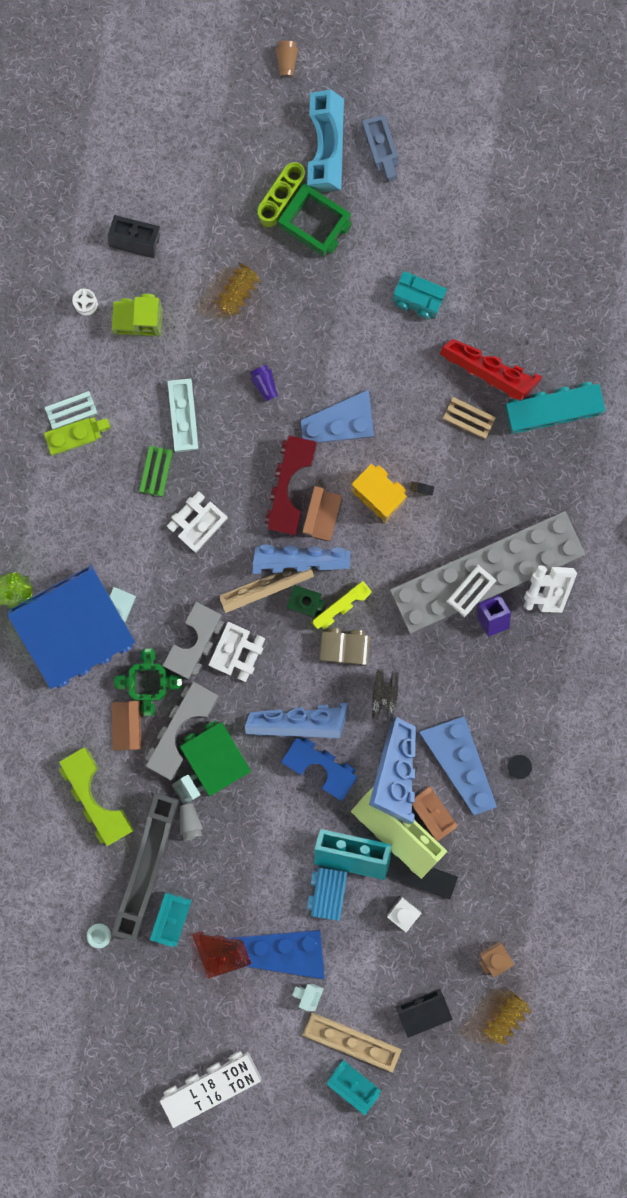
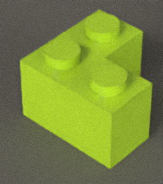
(137, 316)

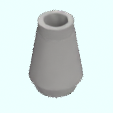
(189, 823)

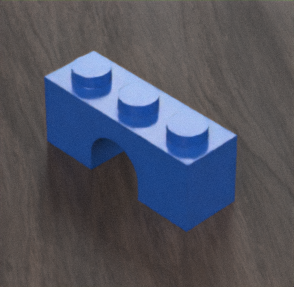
(339, 777)

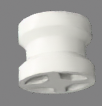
(84, 297)

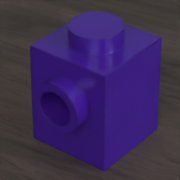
(494, 615)

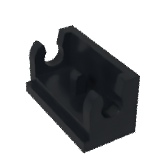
(133, 236)
(424, 1013)

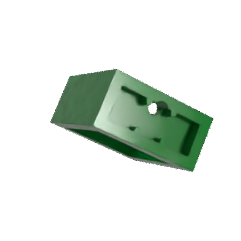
(296, 205)

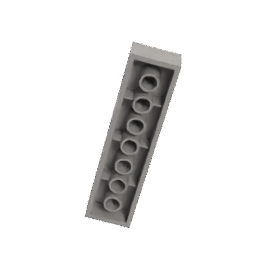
(509, 561)

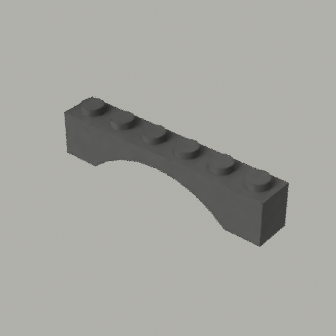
(146, 867)

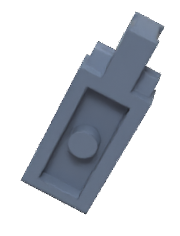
(381, 146)

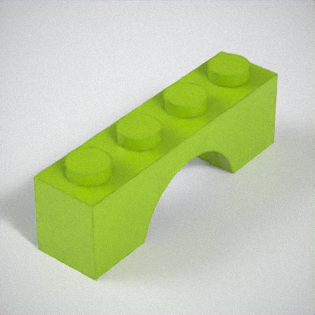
(79, 770)

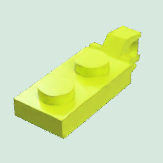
(342, 605)

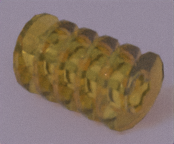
(237, 290)
(507, 1019)

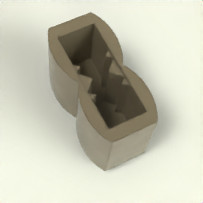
(344, 648)

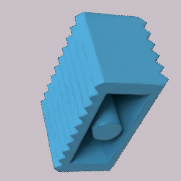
(328, 893)

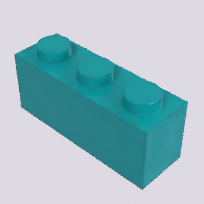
(352, 854)

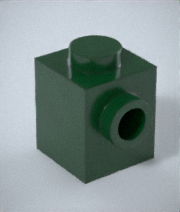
(305, 601)

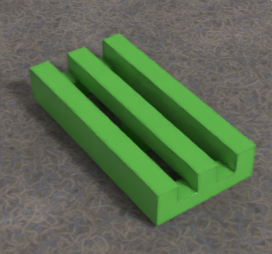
(160, 451)

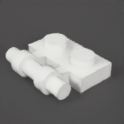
(202, 526)
(556, 590)
(230, 648)

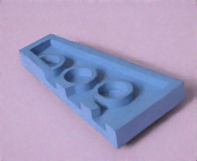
(300, 559)
(459, 758)

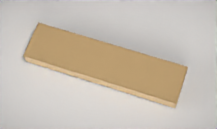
(263, 588)
(352, 1042)

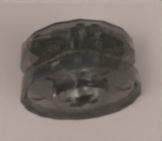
(385, 695)

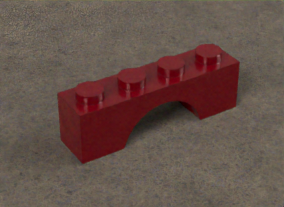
(297, 455)

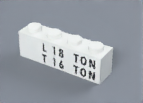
(210, 1089)

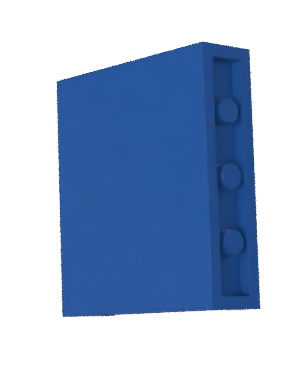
(71, 627)

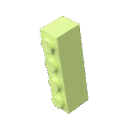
(408, 842)

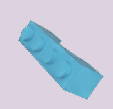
(327, 116)

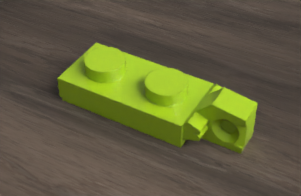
(75, 435)

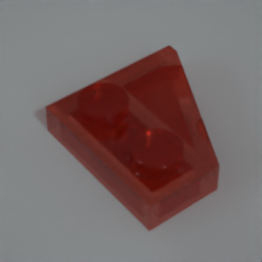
(220, 954)

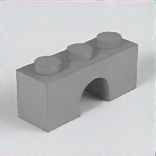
(186, 661)

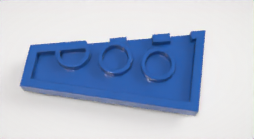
(287, 952)

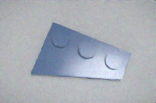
(341, 422)

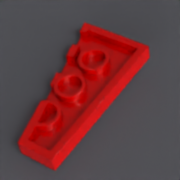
(490, 369)

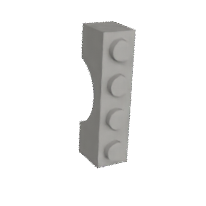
(166, 757)

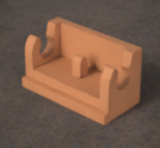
(433, 814)

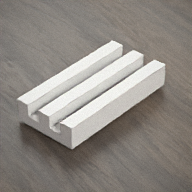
(457, 606)

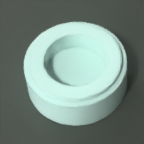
(98, 935)

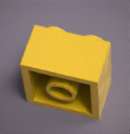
(379, 492)

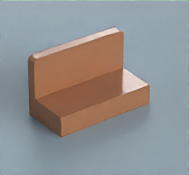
(322, 514)
(126, 725)

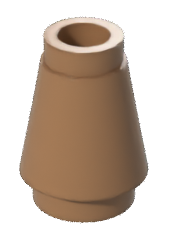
(286, 57)

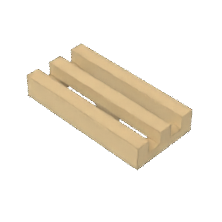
(451, 409)

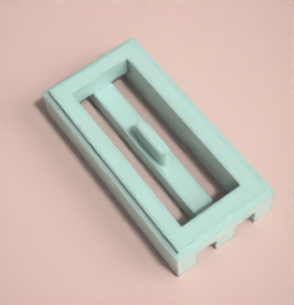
(52, 417)

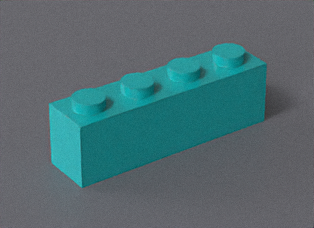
(554, 408)

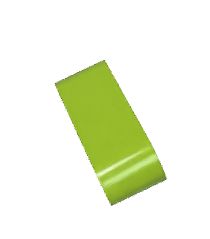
(283, 184)

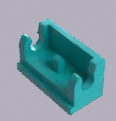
(170, 919)
(353, 1087)

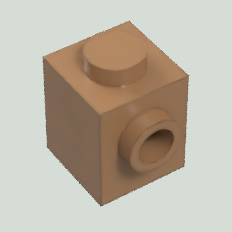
(495, 960)

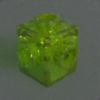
(14, 589)

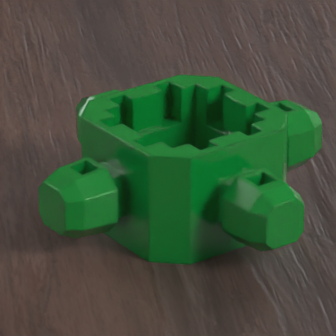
(123, 682)

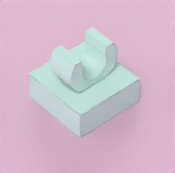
(186, 789)
(308, 996)

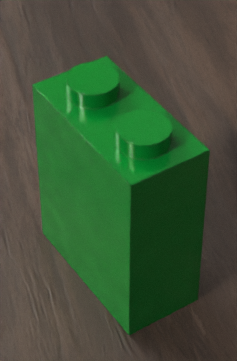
(215, 757)

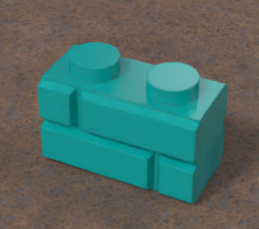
(418, 295)

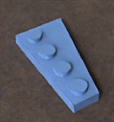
(298, 722)
(394, 777)

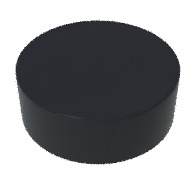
(422, 488)
(519, 766)

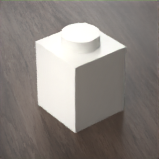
(403, 914)

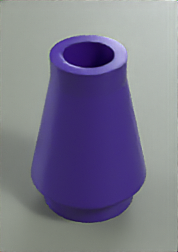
(264, 382)

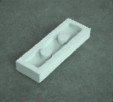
(183, 415)

